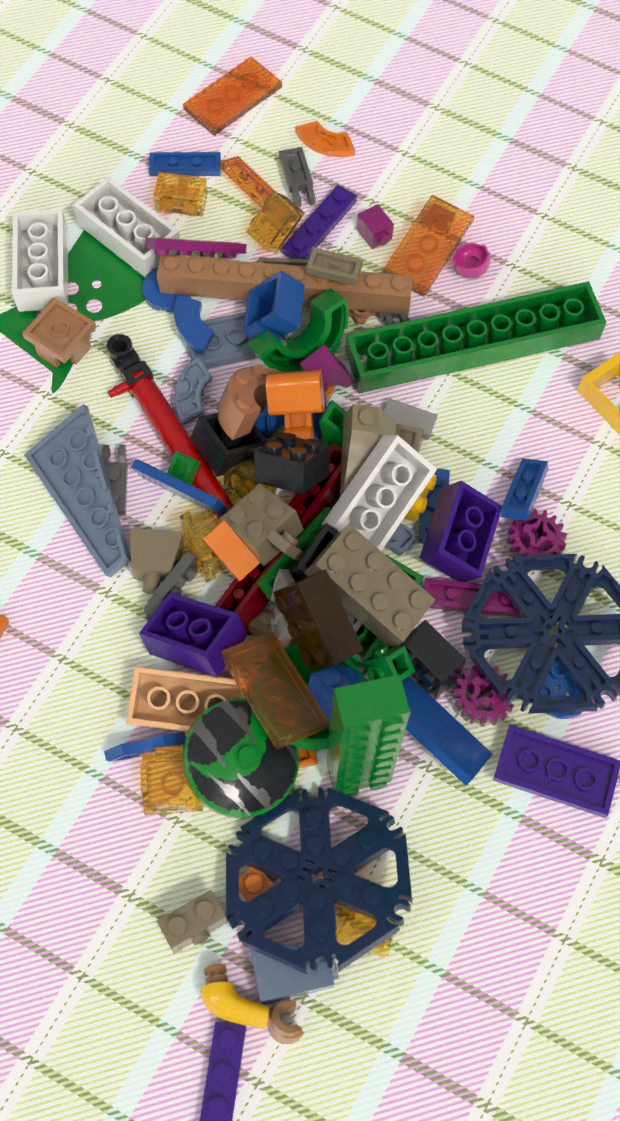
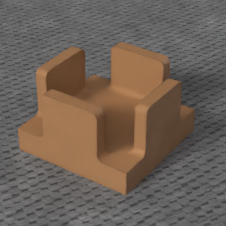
(60, 333)

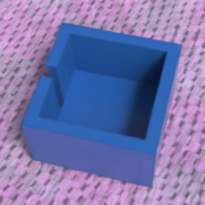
(274, 306)

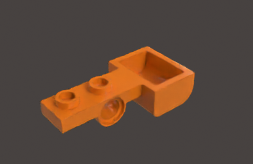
(296, 397)

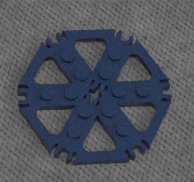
(535, 622)
(318, 898)

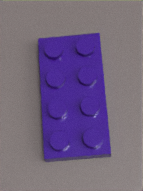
(557, 771)

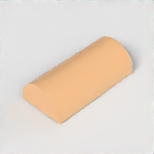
(175, 698)

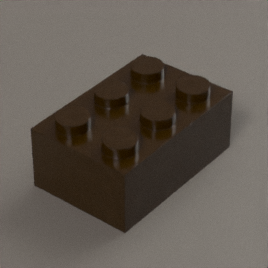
(317, 621)

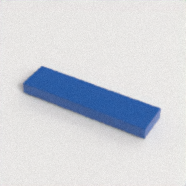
(179, 487)

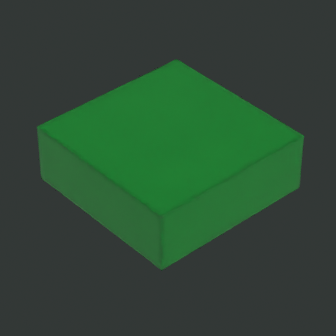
(183, 467)

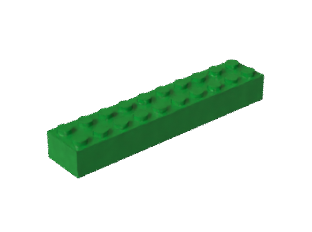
(474, 336)

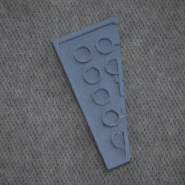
(77, 479)

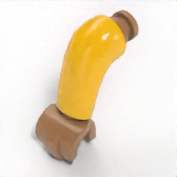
(228, 1005)

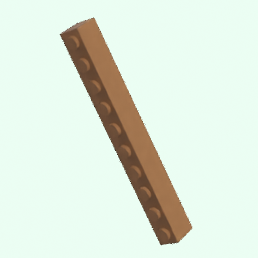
(235, 278)

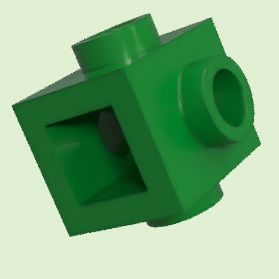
(388, 662)

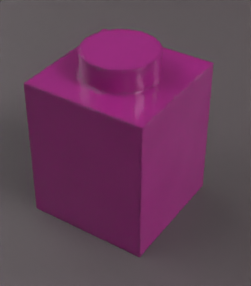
(375, 226)

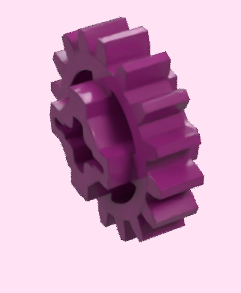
(550, 536)
(477, 686)

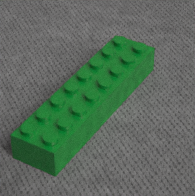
(366, 734)

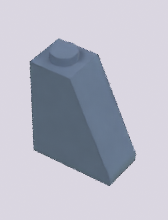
(281, 982)

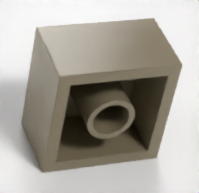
(256, 517)

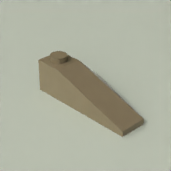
(361, 433)

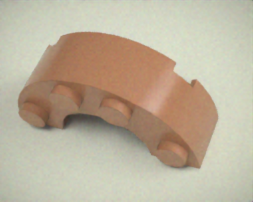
(243, 400)

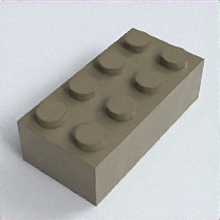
(372, 586)

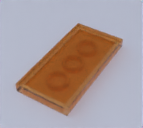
(232, 95)
(429, 243)
(274, 690)

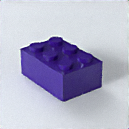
(461, 532)
(192, 633)

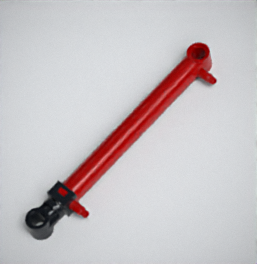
(140, 384)

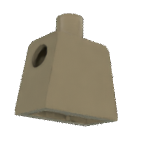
(154, 555)

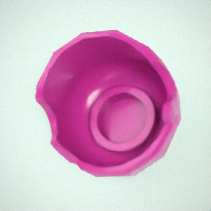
(472, 260)

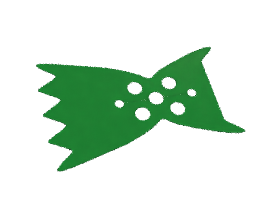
(86, 263)

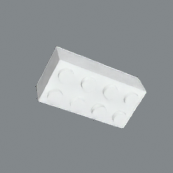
(122, 224)
(39, 259)
(382, 491)

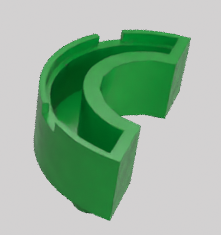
(325, 327)

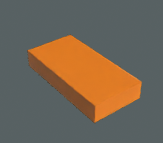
(230, 550)

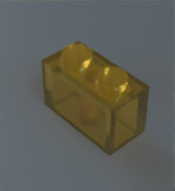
(180, 194)
(274, 222)

